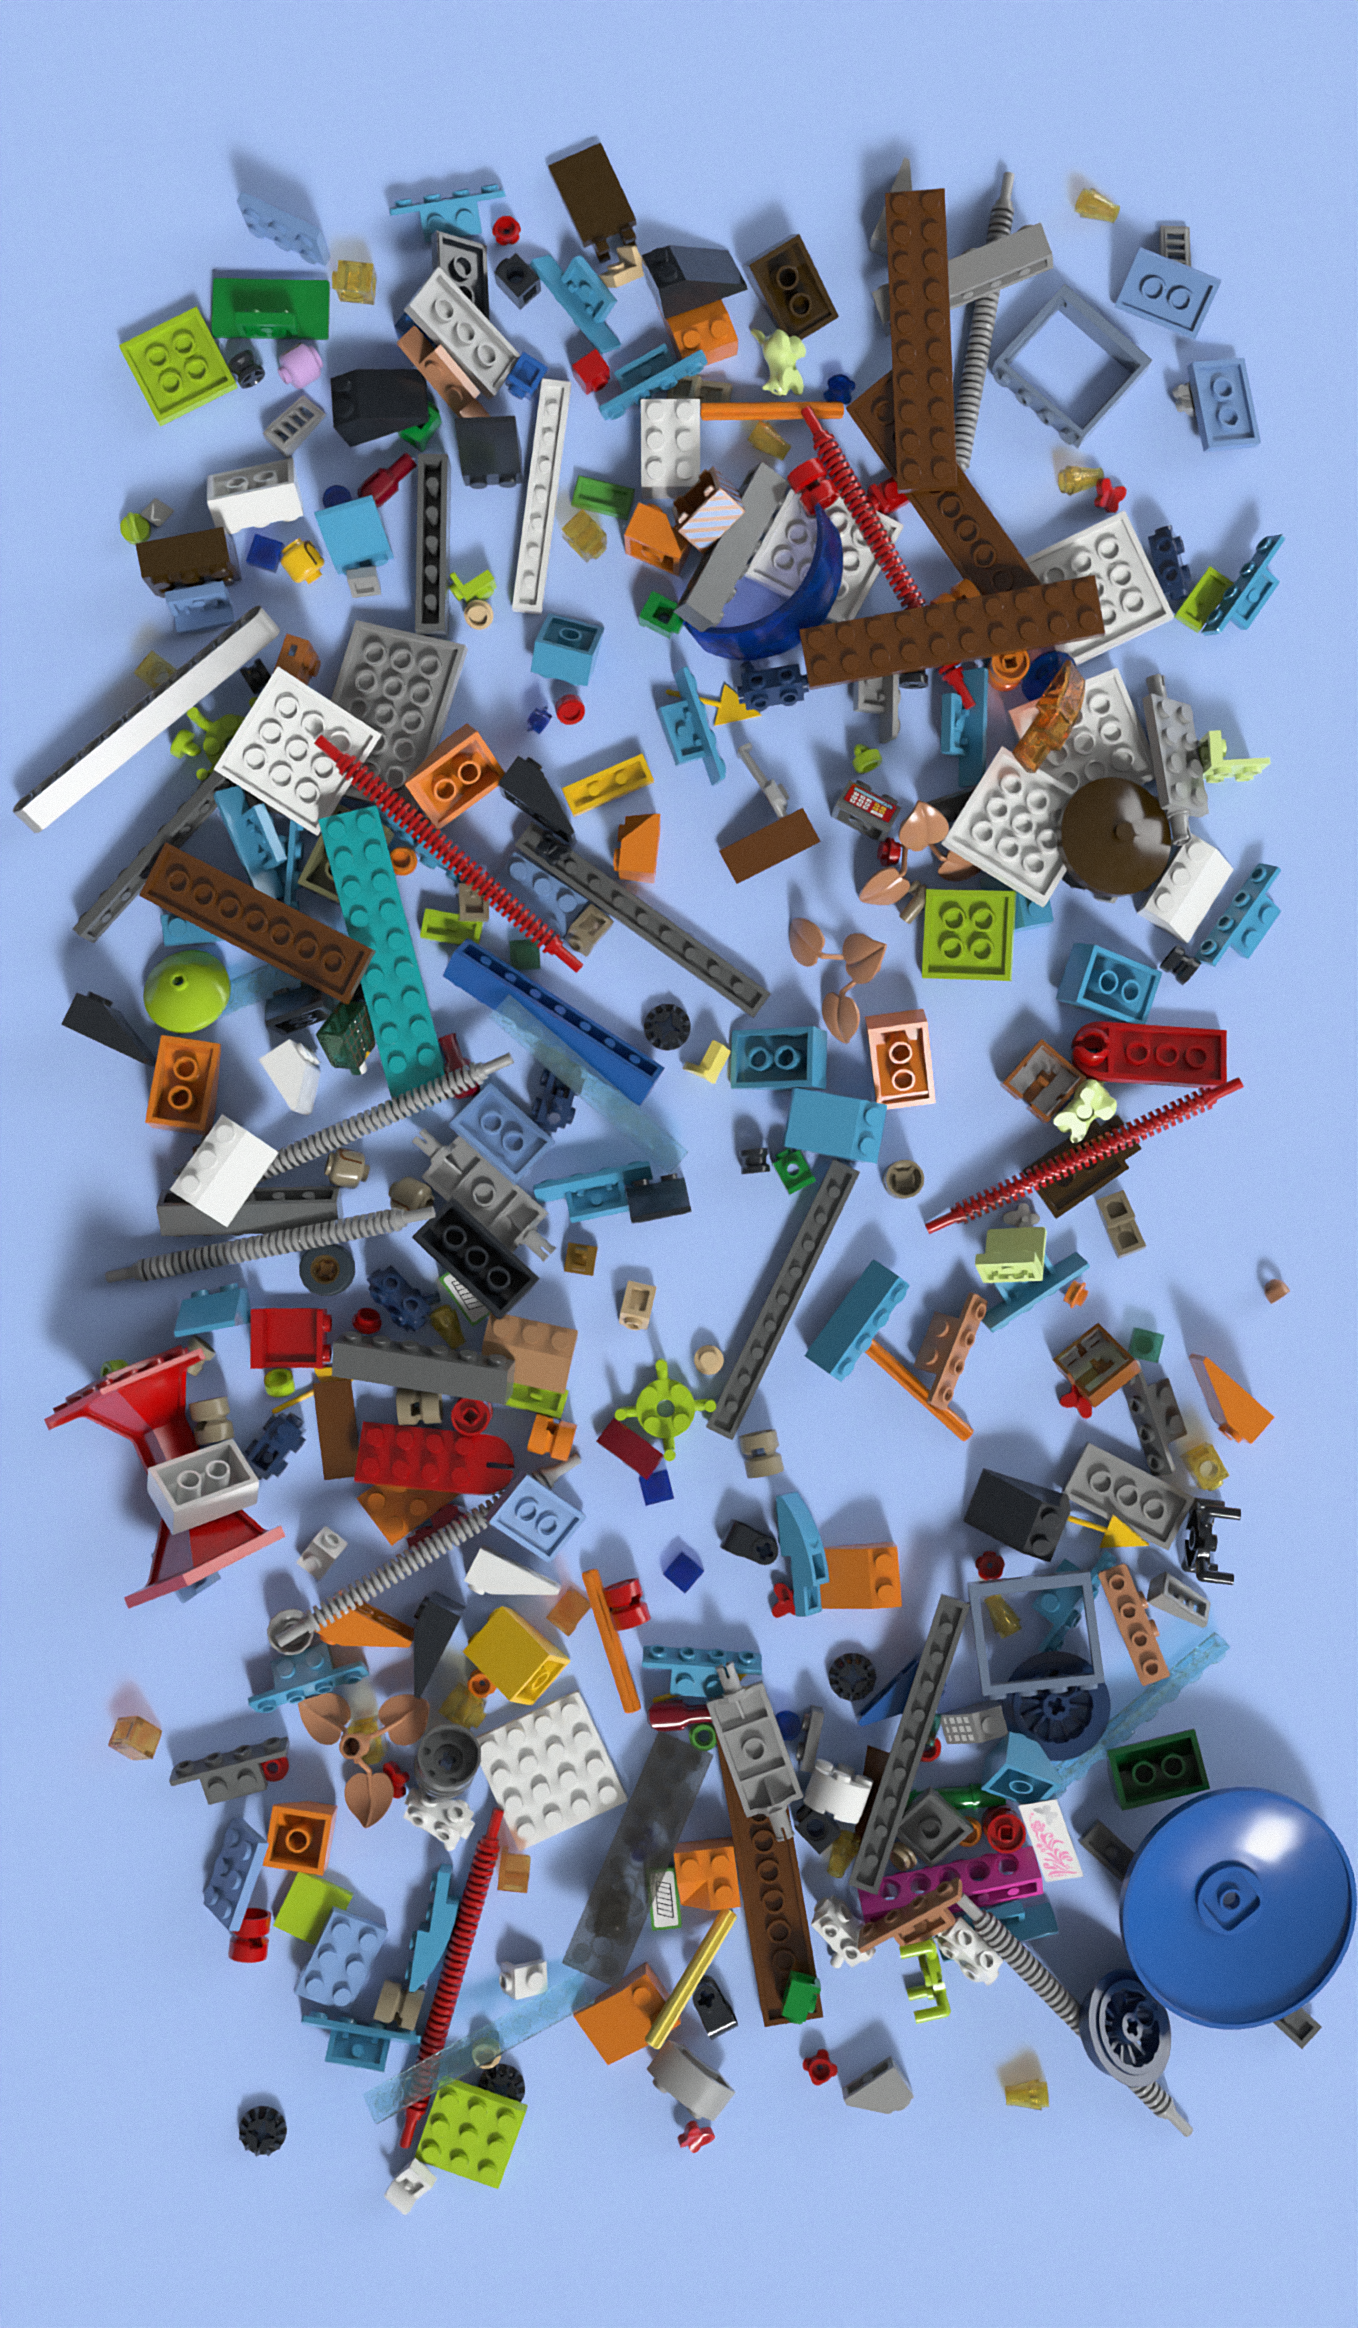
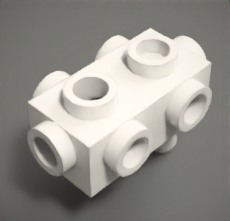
(440, 1817)
(840, 1930)
(970, 1952)

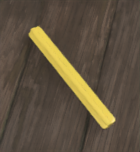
(690, 1978)

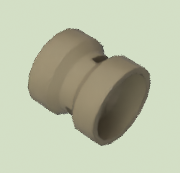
(194, 1343)

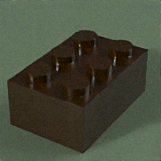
(188, 560)

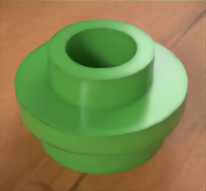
(695, 1741)

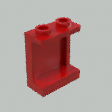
(290, 1338)

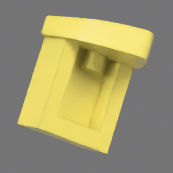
(711, 1063)

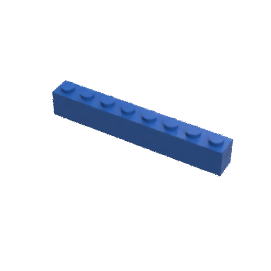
(493, 980)

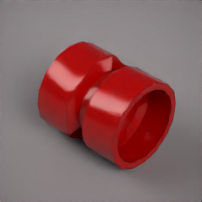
(806, 481)
(471, 1416)
(626, 1604)
(1003, 1828)
(250, 1942)

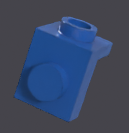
(525, 377)

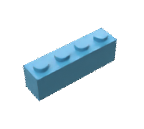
(857, 1320)

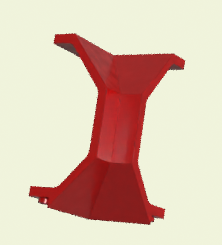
(148, 1409)

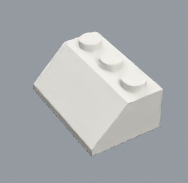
(255, 496)
(1186, 889)
(294, 1074)
(224, 1170)

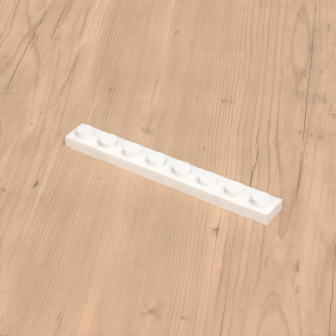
(541, 496)

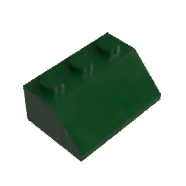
(1156, 1770)

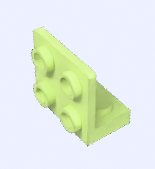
(1215, 769)
(1013, 1255)

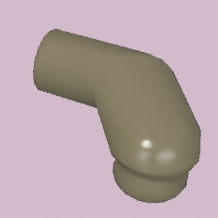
(917, 903)

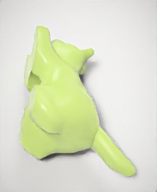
(781, 356)
(1089, 1102)

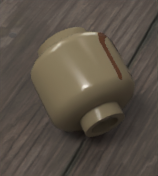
(346, 1168)
(410, 1194)

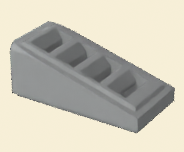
(1184, 252)
(294, 440)
(1161, 1594)

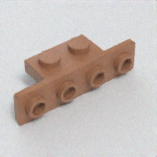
(442, 374)
(947, 1348)
(1133, 1623)
(915, 1921)

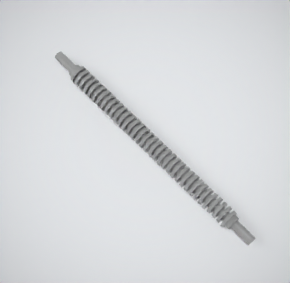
(981, 336)
(355, 1127)
(270, 1244)
(310, 1622)
(1058, 1999)

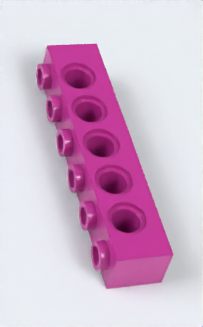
(993, 1889)

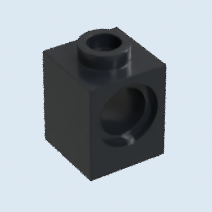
(523, 291)
(819, 1839)

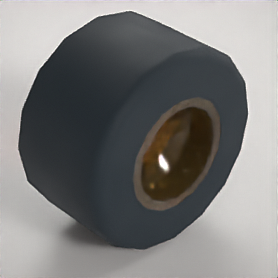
(318, 1274)

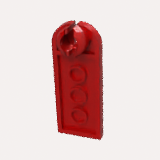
(1151, 1054)
(432, 1459)

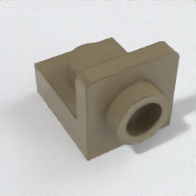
(470, 905)
(588, 930)

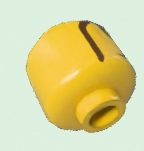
(302, 561)

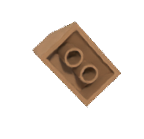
(540, 1350)

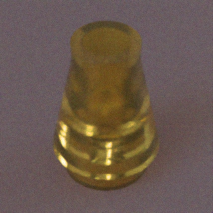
(1096, 206)
(769, 441)
(1077, 479)
(447, 1325)
(1002, 1616)
(843, 1853)
(1028, 2095)

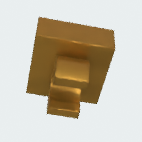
(580, 1259)

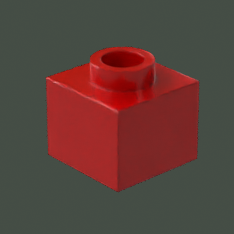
(591, 372)

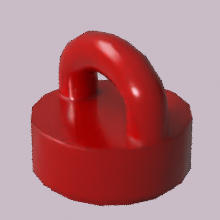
(569, 709)

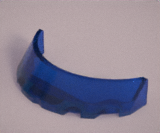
(804, 609)

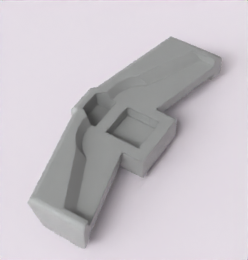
(774, 793)

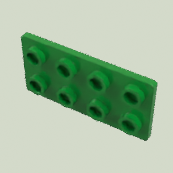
(271, 309)

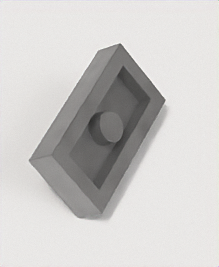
(807, 1750)

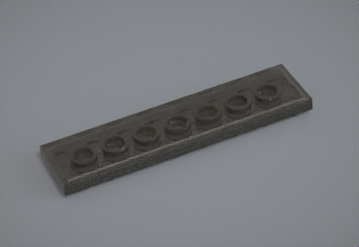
(637, 1859)

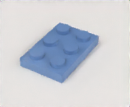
(284, 229)
(1167, 293)
(1224, 404)
(540, 893)
(502, 1133)
(535, 1517)
(235, 1874)
(340, 1959)

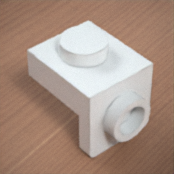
(322, 1552)
(523, 1979)
(409, 2185)

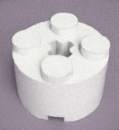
(837, 1791)

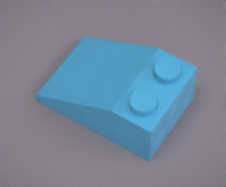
(354, 535)
(1108, 984)
(779, 1059)
(834, 1125)
(213, 1311)

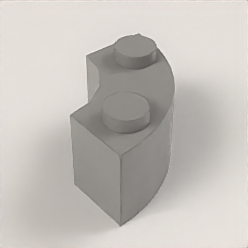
(690, 2081)

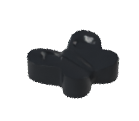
(551, 850)

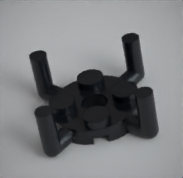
(1202, 1541)

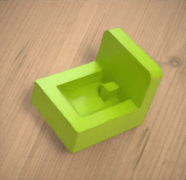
(478, 588)

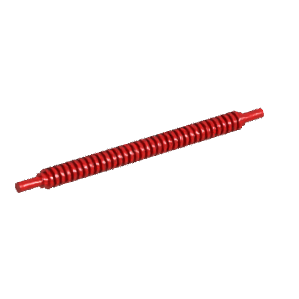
(864, 516)
(346, 763)
(1206, 1097)
(456, 1960)

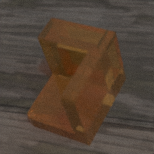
(568, 1611)
(135, 1738)
(514, 1871)

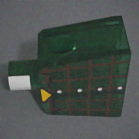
(348, 1037)

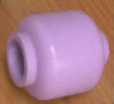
(300, 365)

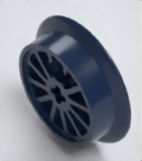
(1088, 1730)
(1113, 2026)

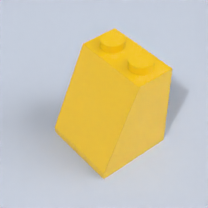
(515, 1656)

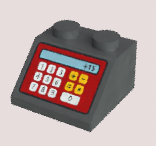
(866, 811)

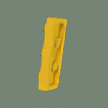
(608, 785)

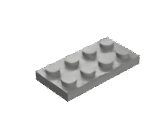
(463, 332)
(1134, 1496)

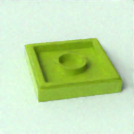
(309, 1906)

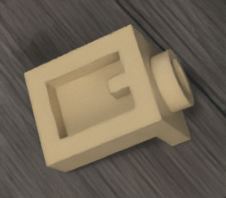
(626, 270)
(637, 1305)

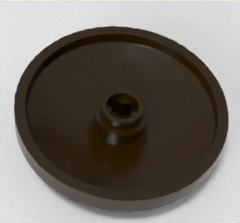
(1113, 837)

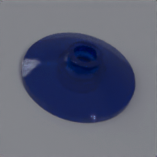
(1042, 672)

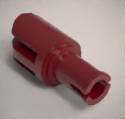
(384, 481)
(456, 1060)
(675, 1715)

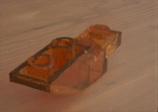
(1056, 718)

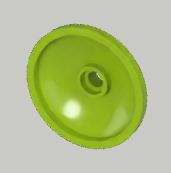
(195, 1001)

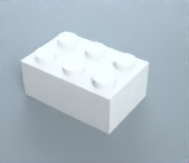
(669, 447)
(202, 1486)

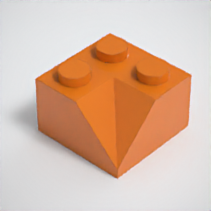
(655, 541)
(639, 848)
(301, 1836)
(707, 1874)

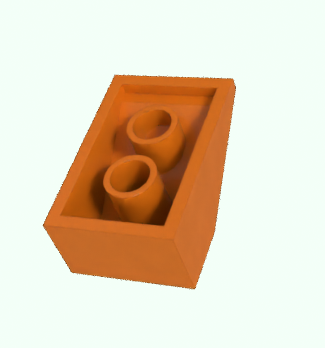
(703, 329)
(454, 776)
(900, 1058)
(184, 1086)
(1229, 1404)
(862, 1577)
(366, 1627)
(624, 2015)

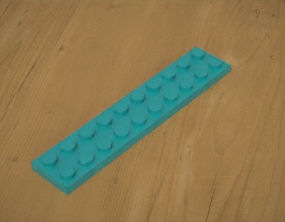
(378, 920)

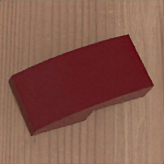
(630, 1448)
(445, 1516)

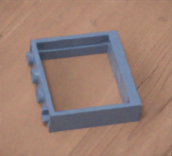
(1096, 328)
(1029, 1687)

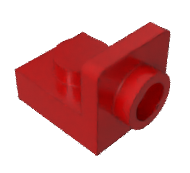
(885, 497)

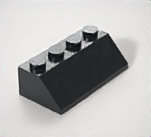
(476, 1258)

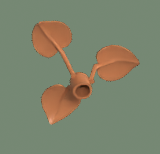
(916, 832)
(862, 960)
(404, 1720)

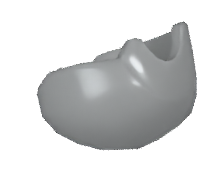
(282, 1621)

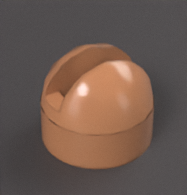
(1275, 1290)

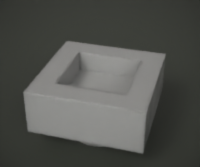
(363, 582)

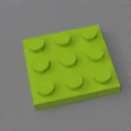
(178, 366)
(969, 935)
(471, 2132)

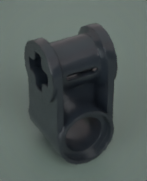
(743, 1542)
(714, 2009)

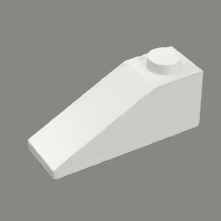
(502, 1575)

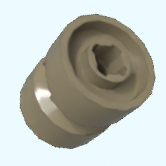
(903, 1179)
(429, 1411)
(211, 1420)
(761, 1464)
(399, 2005)

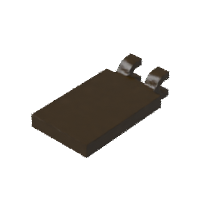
(594, 199)
(1076, 1187)

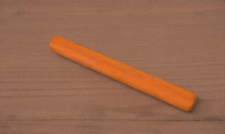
(769, 410)
(917, 1390)
(611, 1642)

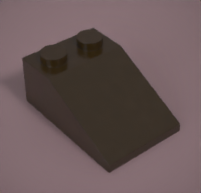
(790, 288)

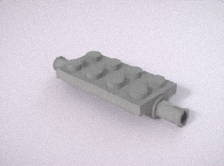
(1175, 759)
(485, 1193)
(754, 1750)

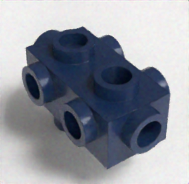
(1168, 563)
(771, 686)
(554, 1106)
(403, 1302)
(281, 1437)

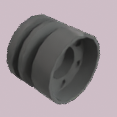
(459, 1749)

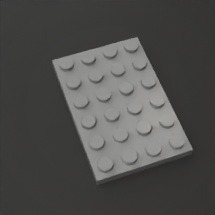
(401, 690)

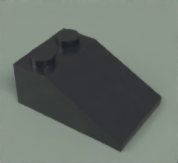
(690, 277)
(377, 403)
(489, 451)
(530, 792)
(297, 1008)
(96, 1019)
(658, 1199)
(1018, 1513)
(435, 1626)

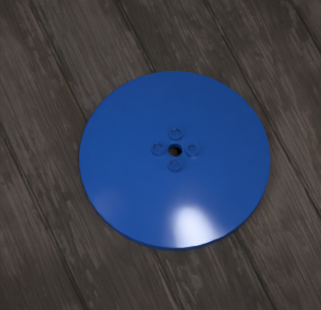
(1267, 1947)

